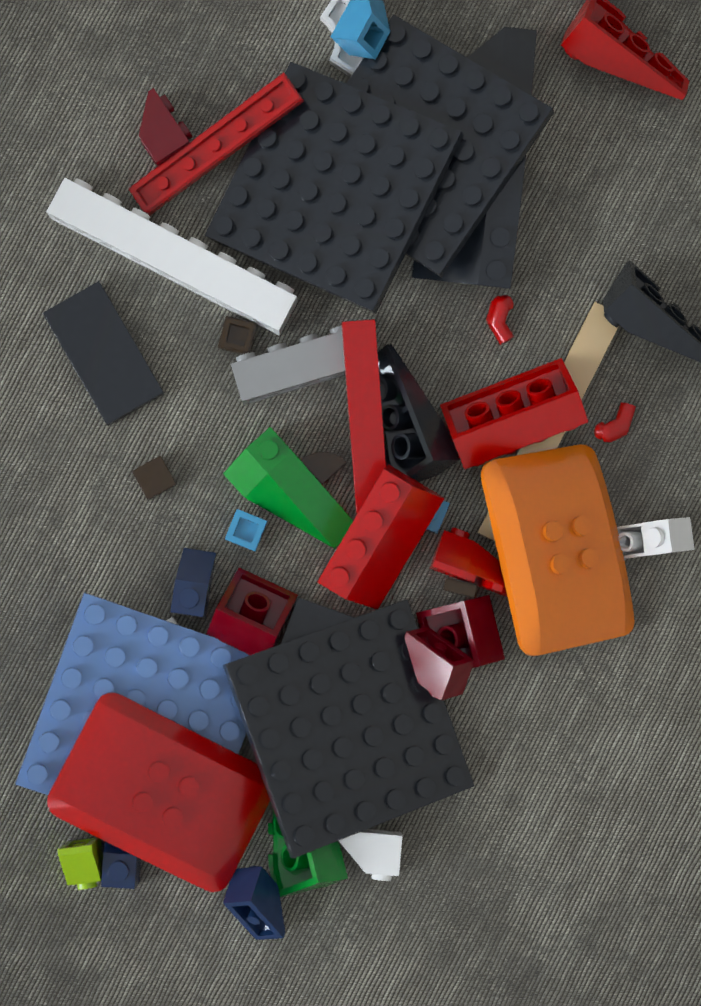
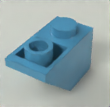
(362, 28)

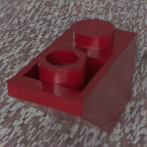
(159, 130)

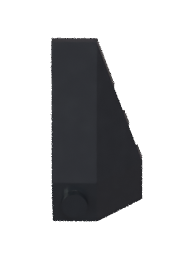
(642, 311)
(412, 429)

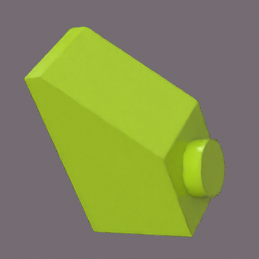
(82, 862)

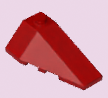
(607, 44)
(467, 561)

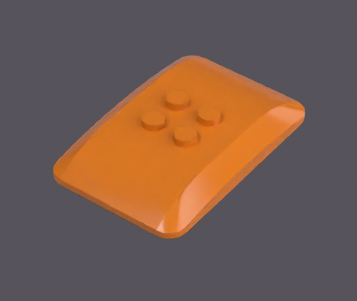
(558, 549)

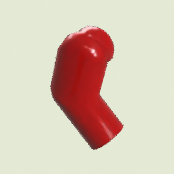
(497, 316)
(618, 427)

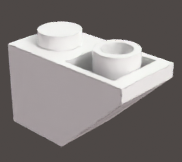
(656, 537)

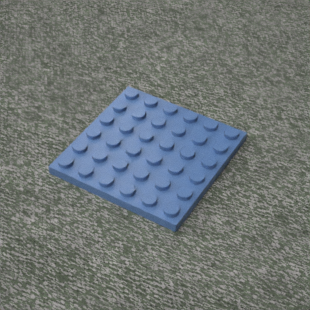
(143, 660)

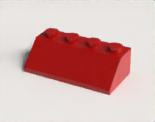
(514, 413)
(381, 538)

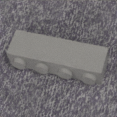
(289, 367)

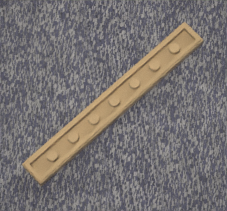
(582, 364)

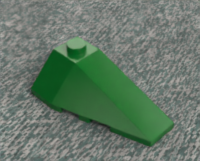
(281, 484)
(307, 871)

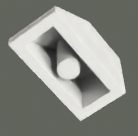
(376, 852)

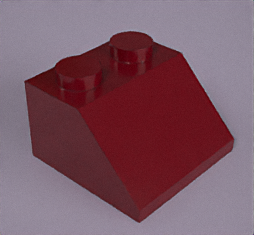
(251, 613)
(469, 627)

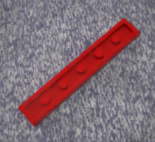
(216, 144)
(363, 406)

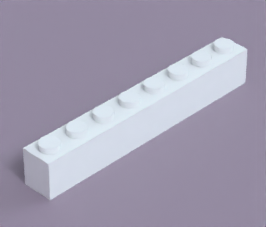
(172, 256)

